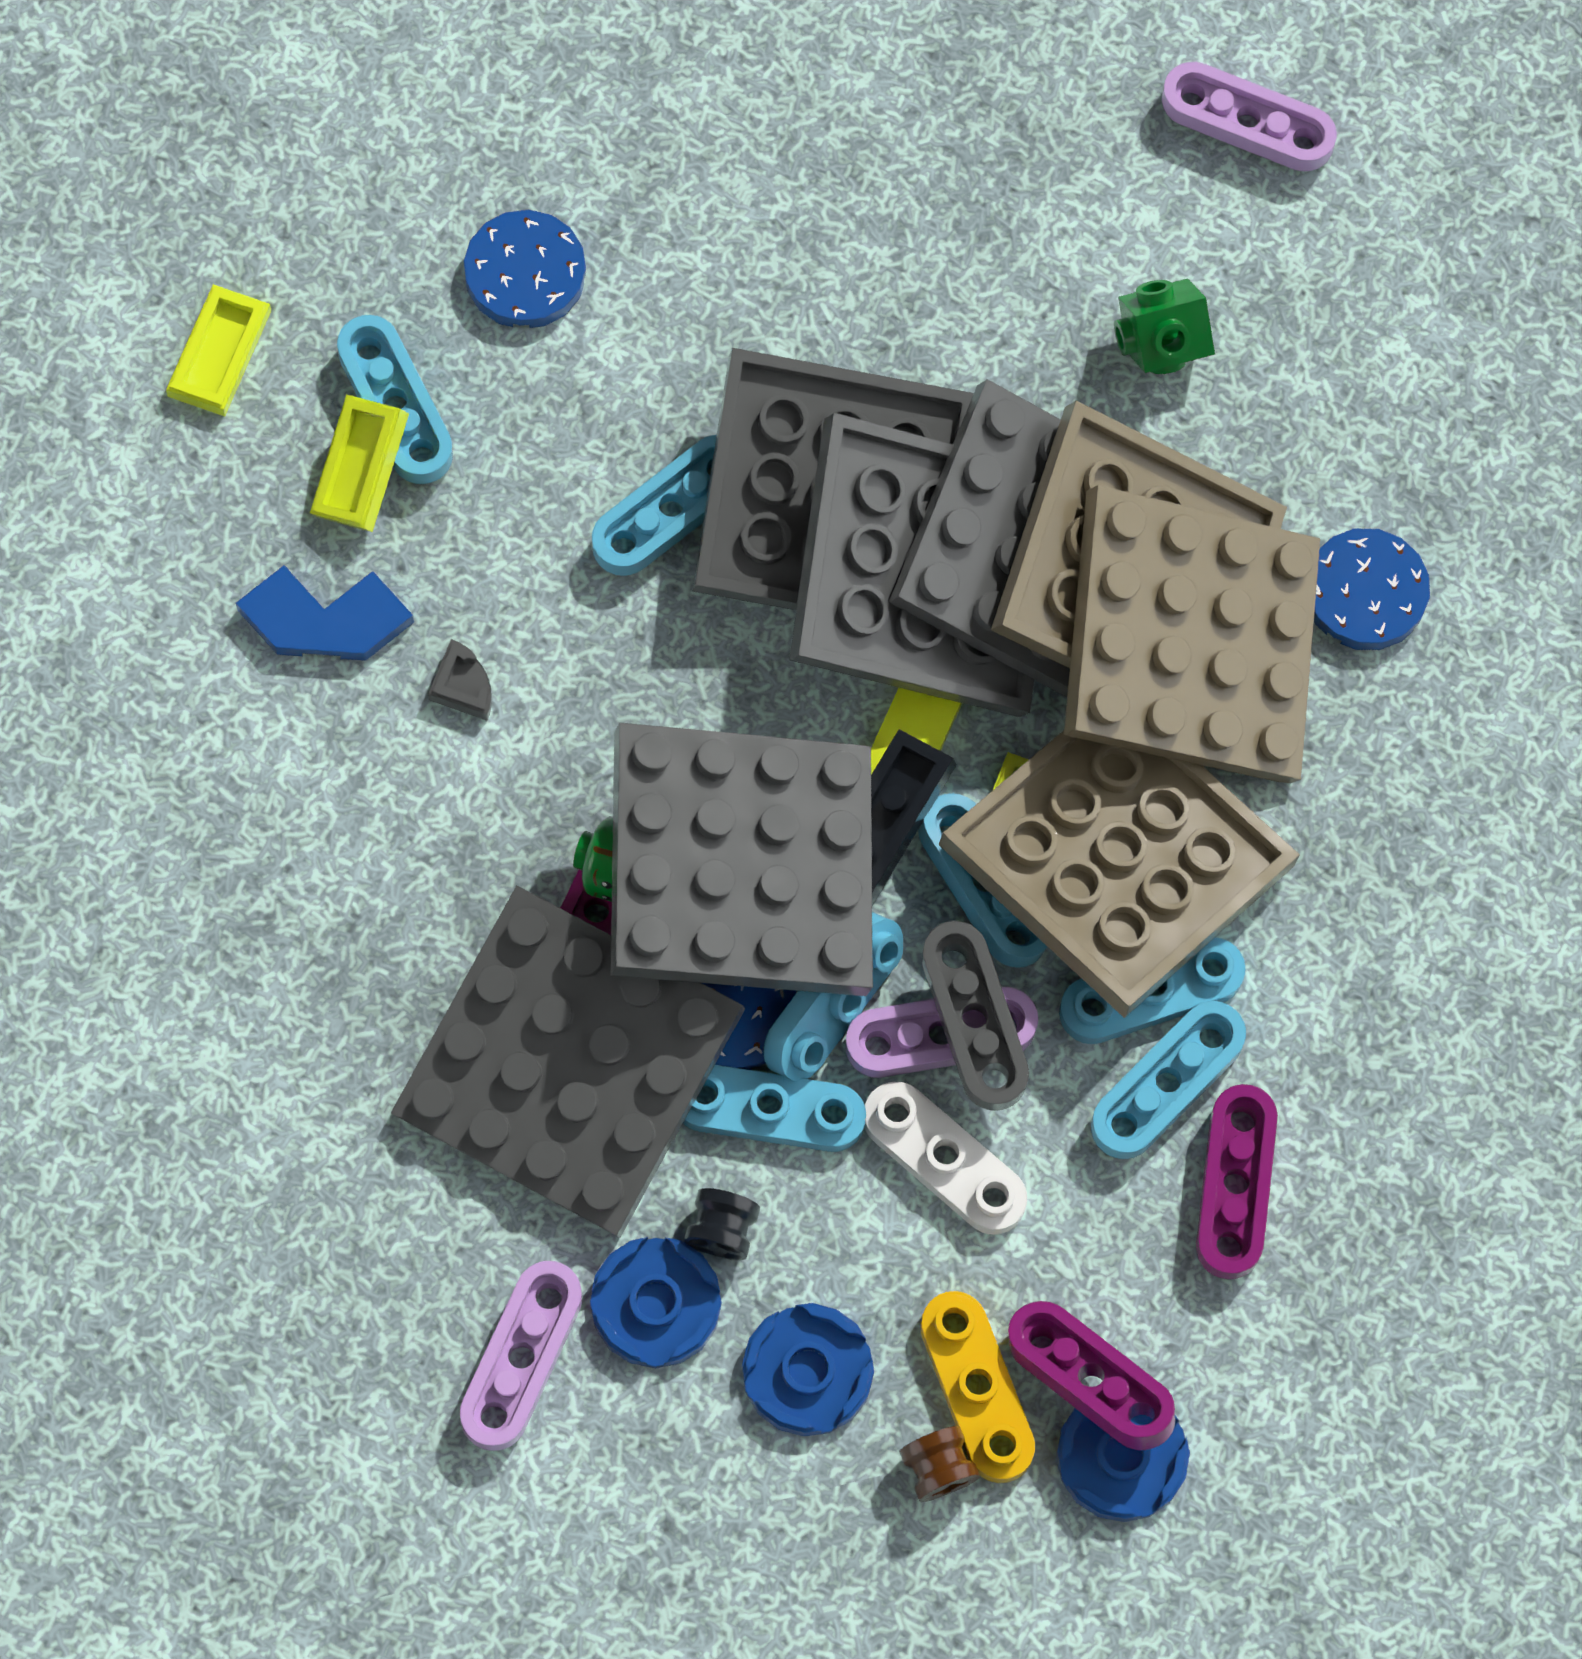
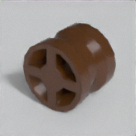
(939, 1463)

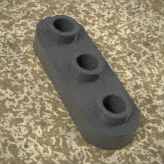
(975, 988)

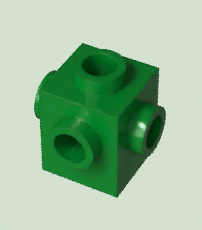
(1164, 326)

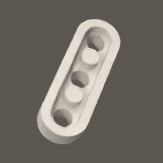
(957, 1183)

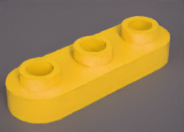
(984, 1415)

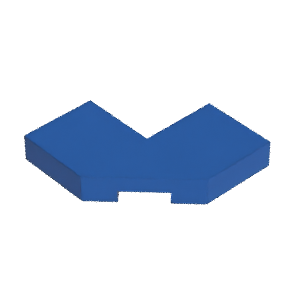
(349, 627)

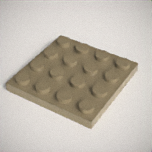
(1086, 453)
(1192, 635)
(1118, 860)

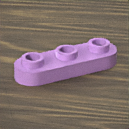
(1229, 97)
(908, 1029)
(527, 1326)

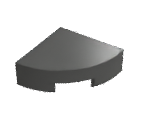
(462, 682)

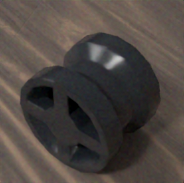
(722, 1224)

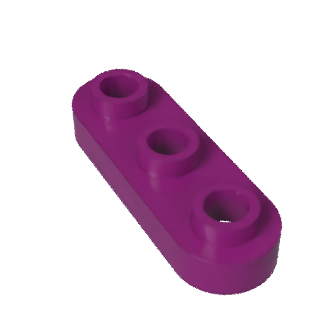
(1243, 1154)
(1082, 1353)

